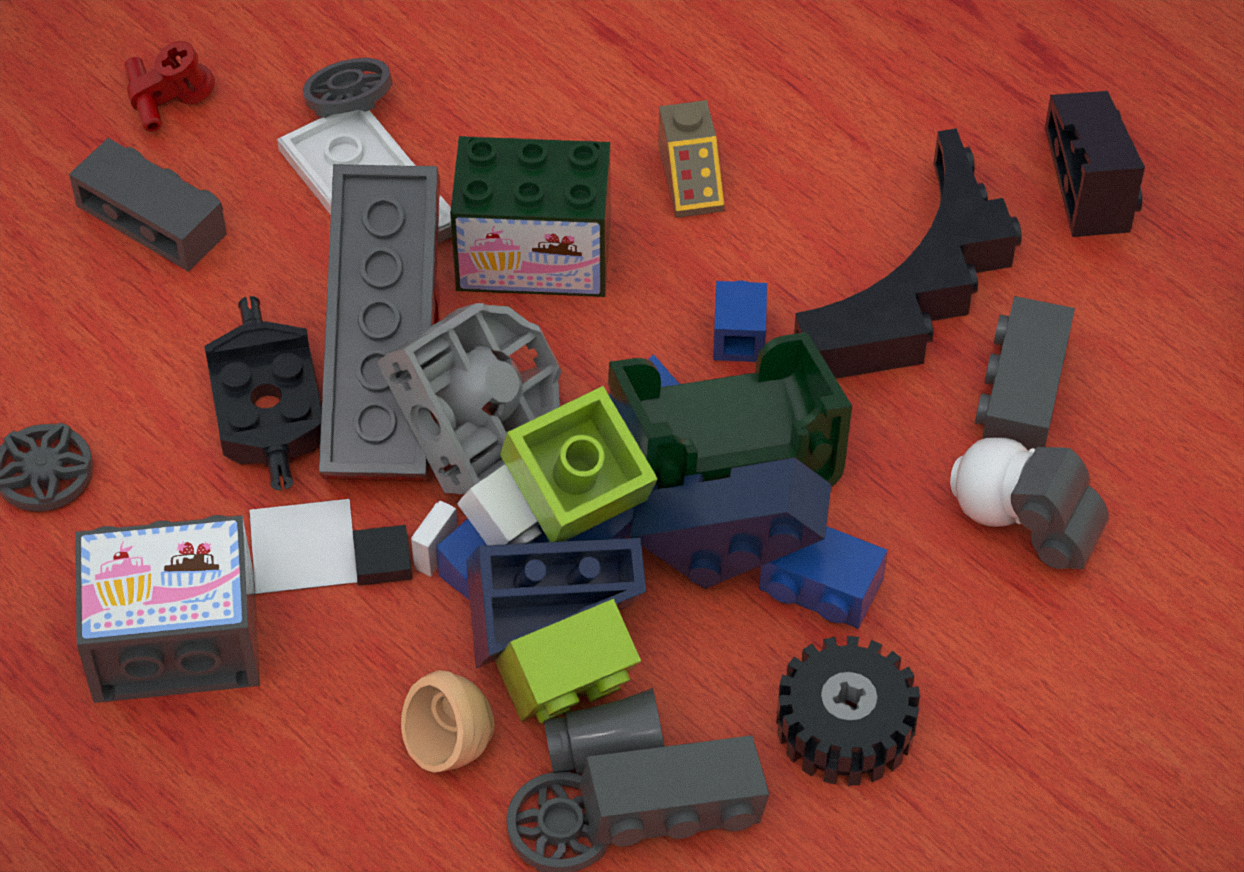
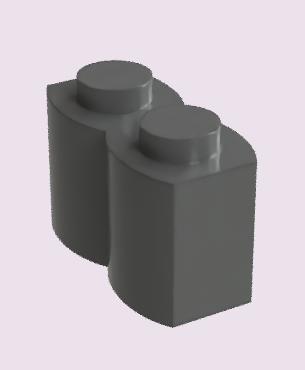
(1059, 507)

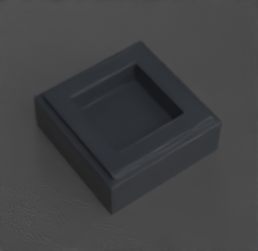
(382, 555)

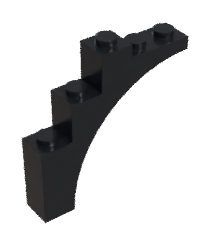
(893, 318)

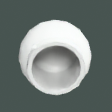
(986, 479)

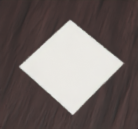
(302, 546)

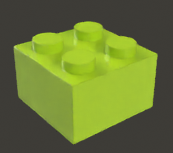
(578, 466)
(568, 660)

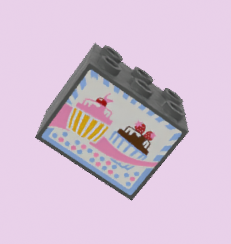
(166, 608)

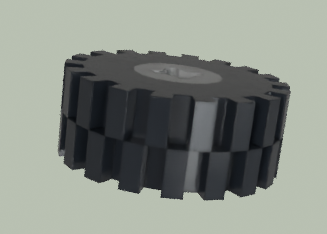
(834, 734)

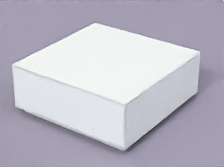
(433, 530)

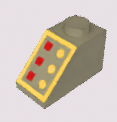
(690, 158)

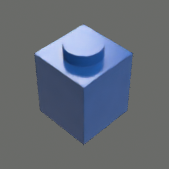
(739, 320)

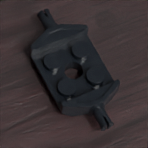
(257, 363)

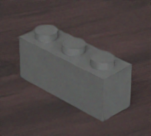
(148, 203)
(1026, 372)
(673, 791)

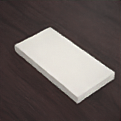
(346, 139)

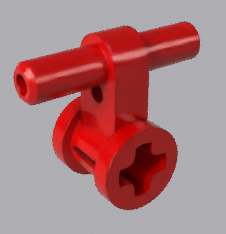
(167, 81)

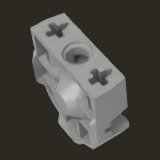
(456, 372)

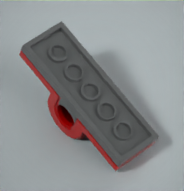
(377, 300)

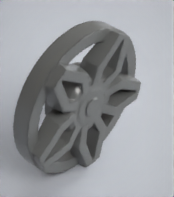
(345, 87)
(44, 466)
(558, 822)

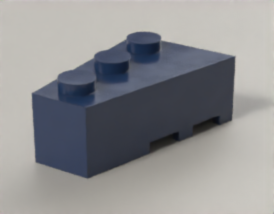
(734, 521)
(538, 584)

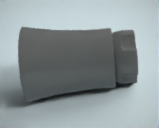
(602, 730)

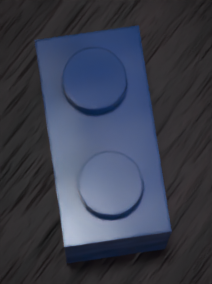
(828, 577)

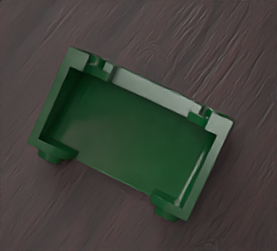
(737, 421)

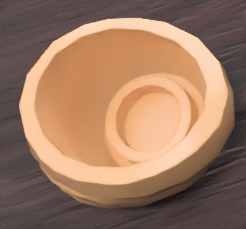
(445, 721)

